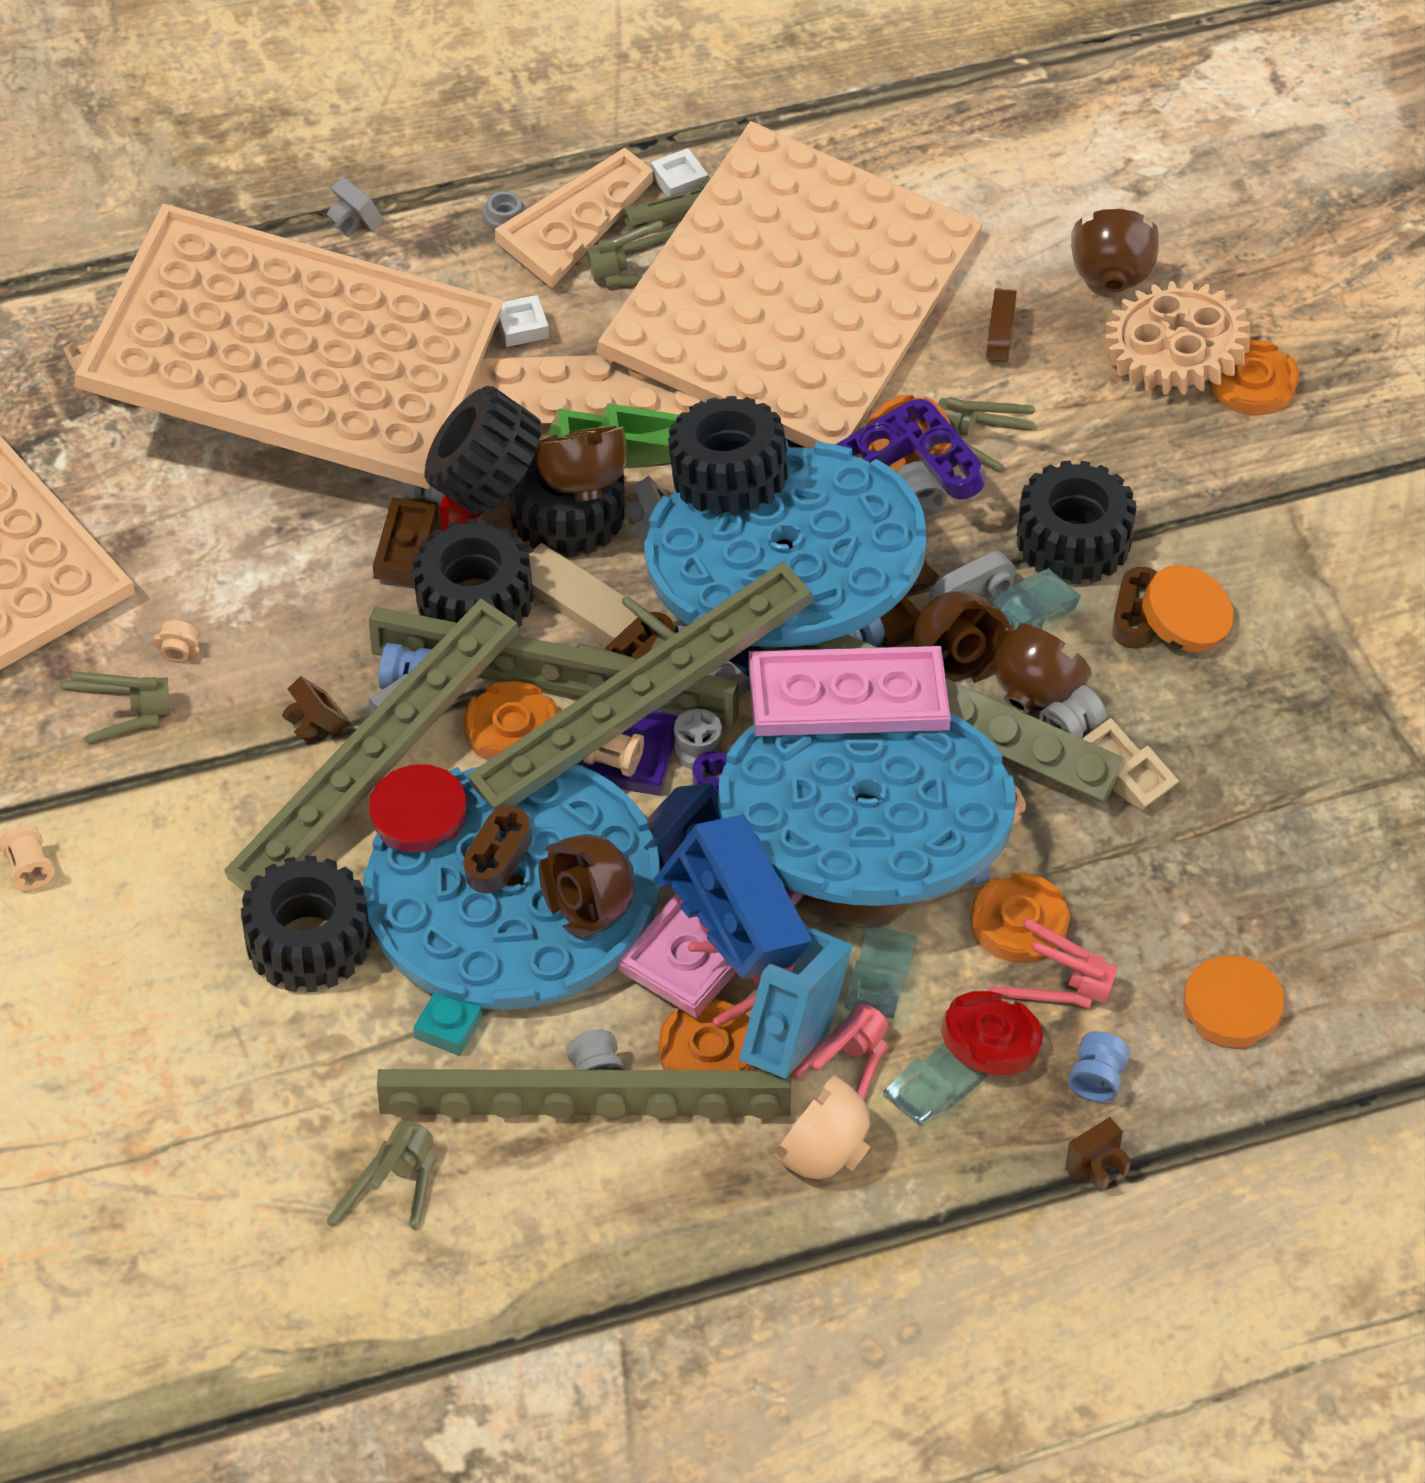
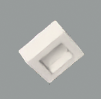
(678, 173)
(523, 321)

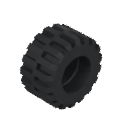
(482, 450)
(728, 455)
(1079, 495)
(560, 520)
(467, 554)
(299, 892)

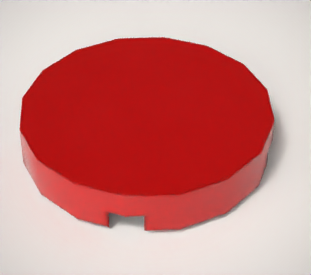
(418, 807)
(991, 1033)

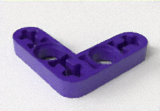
(907, 437)

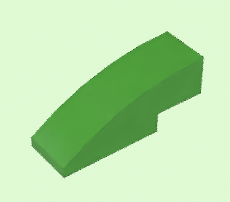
(644, 430)

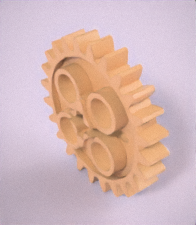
(1177, 337)

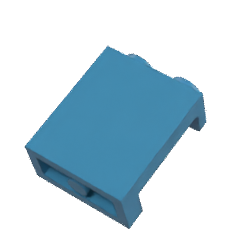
(795, 1007)

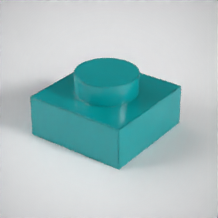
(447, 1023)

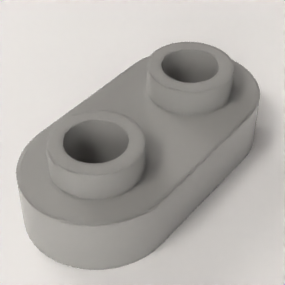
(985, 576)

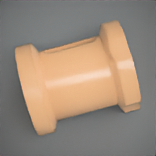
(620, 752)
(26, 858)

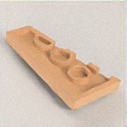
(560, 227)

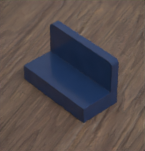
(679, 815)

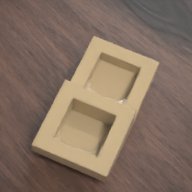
(1143, 774)

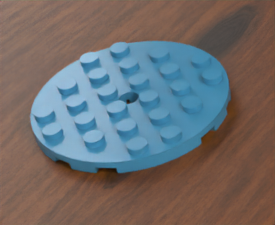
(851, 533)
(936, 820)
(507, 944)

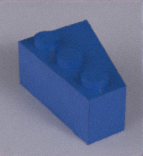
(736, 895)

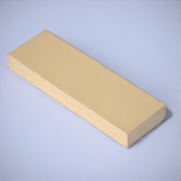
(578, 594)

